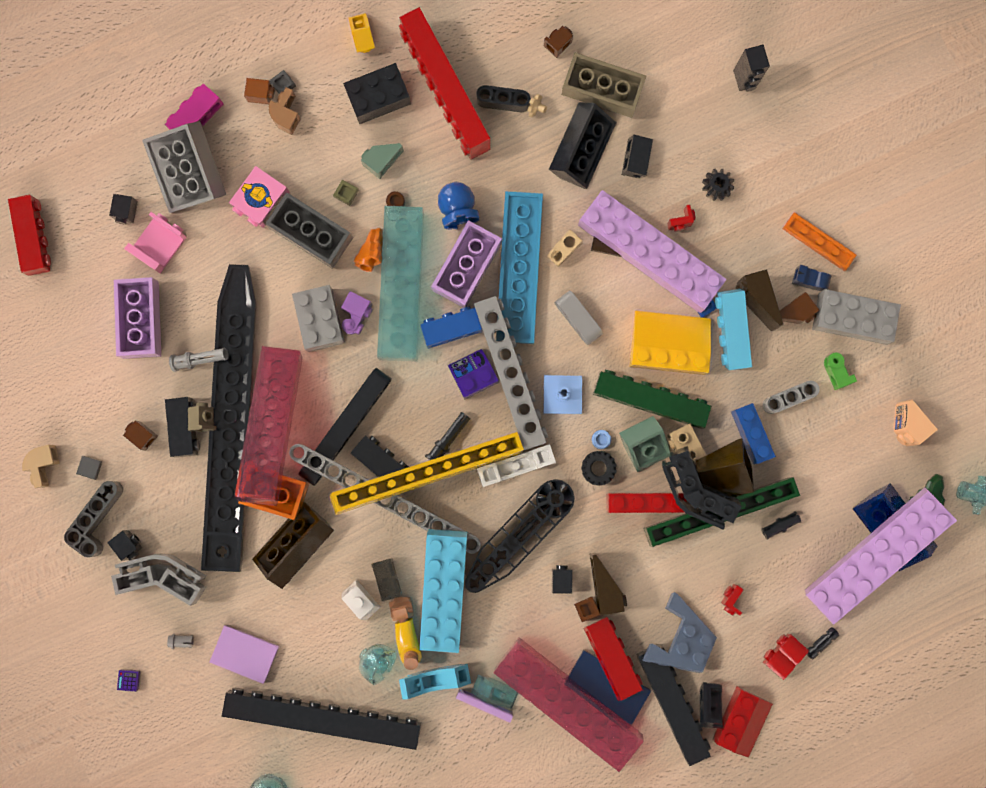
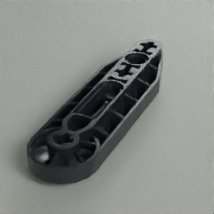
(511, 543)

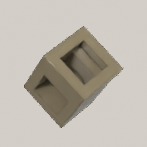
(201, 418)

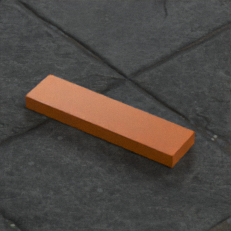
(819, 241)

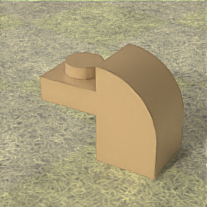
(37, 461)

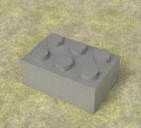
(318, 318)

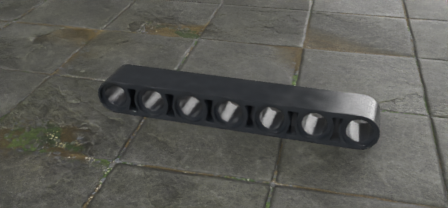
(348, 422)

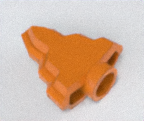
(371, 251)

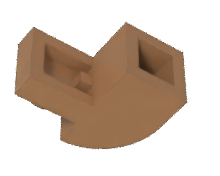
(281, 114)

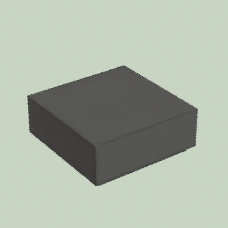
(282, 81)
(89, 467)

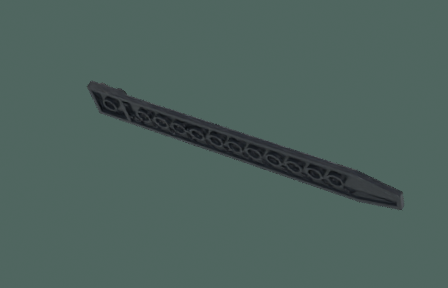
(231, 413)

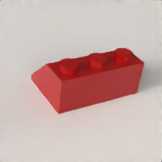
(742, 722)

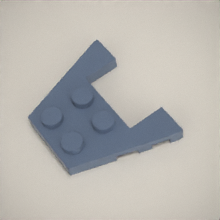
(691, 642)

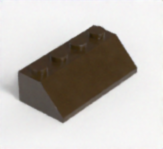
(292, 546)

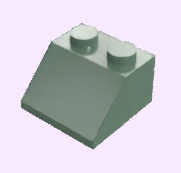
(645, 443)

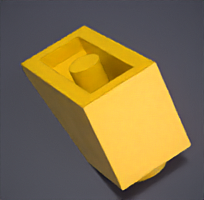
(361, 33)

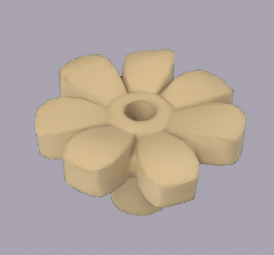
(536, 106)

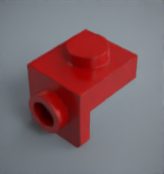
(680, 223)
(731, 595)

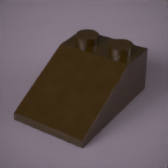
(761, 298)
(607, 593)

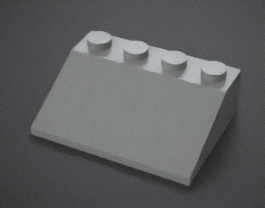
(184, 166)

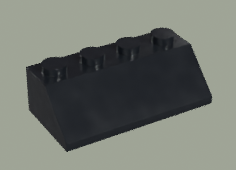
(582, 144)

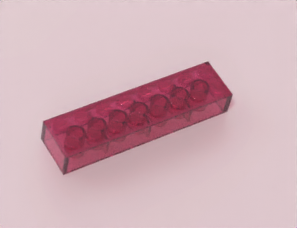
(269, 426)
(569, 704)

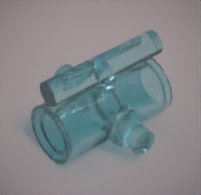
(973, 493)

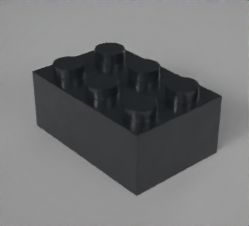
(377, 93)

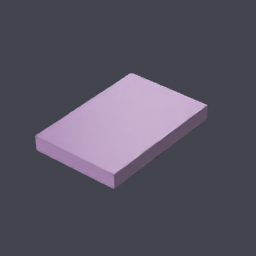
(244, 654)

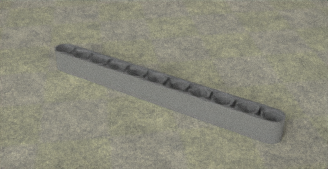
(391, 506)

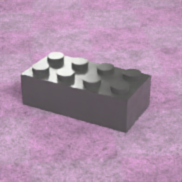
(309, 230)

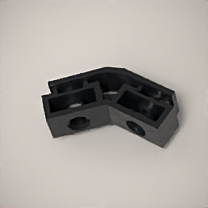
(697, 493)

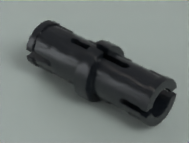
(781, 525)

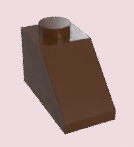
(799, 310)

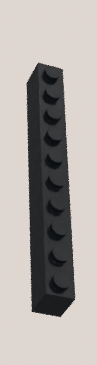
(321, 719)

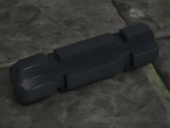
(822, 643)

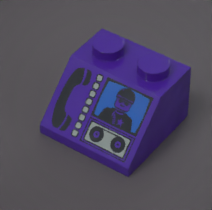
(473, 374)

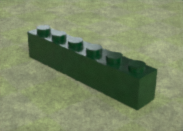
(652, 400)

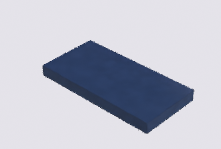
(591, 677)

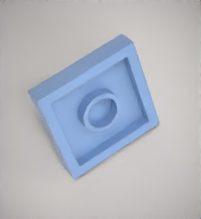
(562, 394)

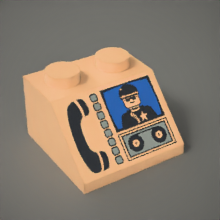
(912, 424)

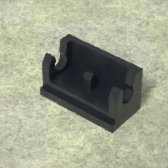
(637, 156)
(711, 705)

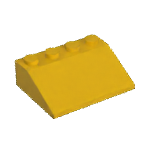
(671, 343)

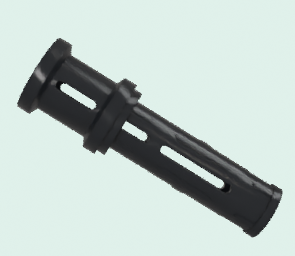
(442, 446)

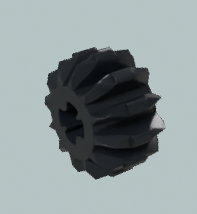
(715, 190)

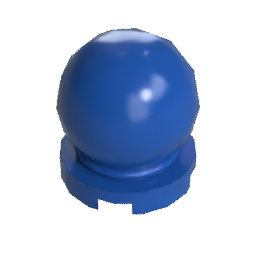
(457, 205)

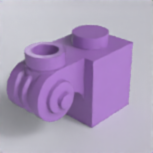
(359, 309)

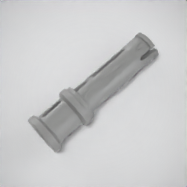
(191, 360)

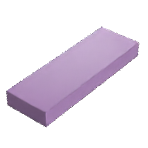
(495, 710)

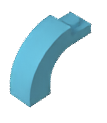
(434, 679)

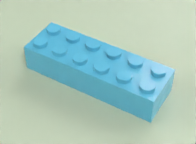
(443, 590)

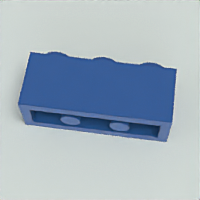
(451, 327)
(753, 434)

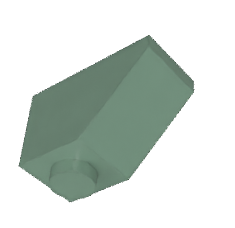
(381, 158)

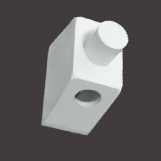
(360, 601)

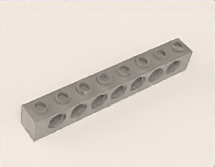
(483, 309)

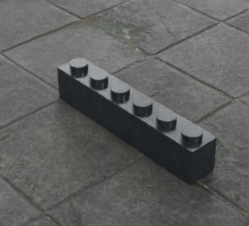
(676, 710)

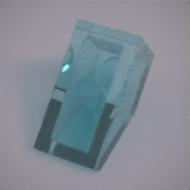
(494, 692)

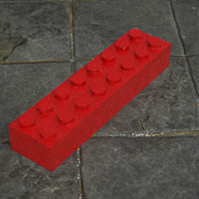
(444, 83)

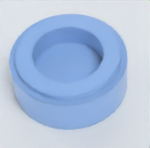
(601, 439)

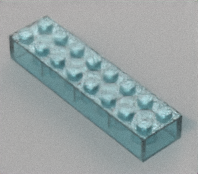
(400, 283)

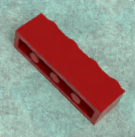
(29, 235)
(642, 503)
(613, 658)

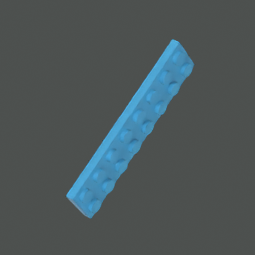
(520, 264)

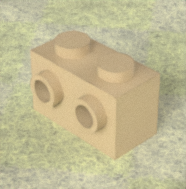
(685, 437)

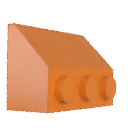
(290, 498)

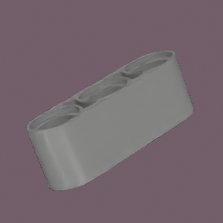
(578, 317)
(798, 392)

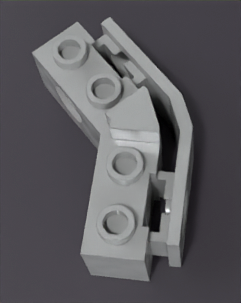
(162, 575)

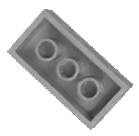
(856, 317)

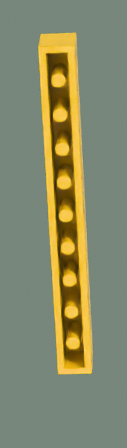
(426, 473)

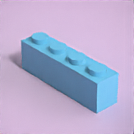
(734, 329)

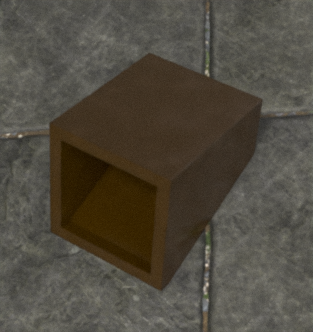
(728, 469)

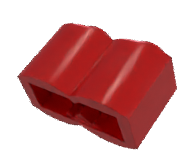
(785, 655)

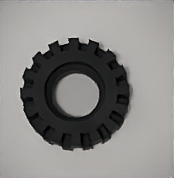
(587, 468)

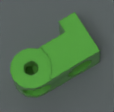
(837, 372)

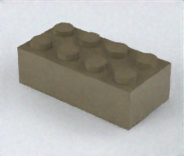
(603, 84)

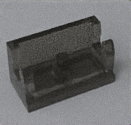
(387, 579)

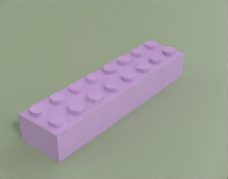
(651, 252)
(880, 555)

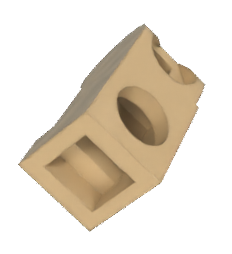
(564, 248)

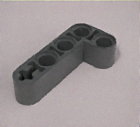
(96, 516)

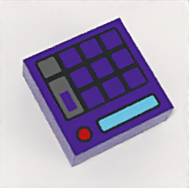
(128, 680)

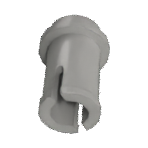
(180, 641)

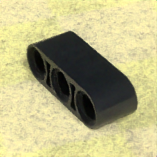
(496, 92)

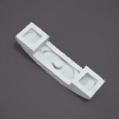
(516, 465)

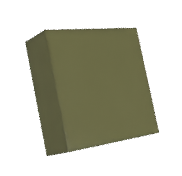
(346, 192)

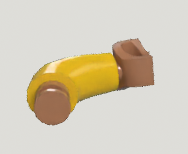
(406, 638)

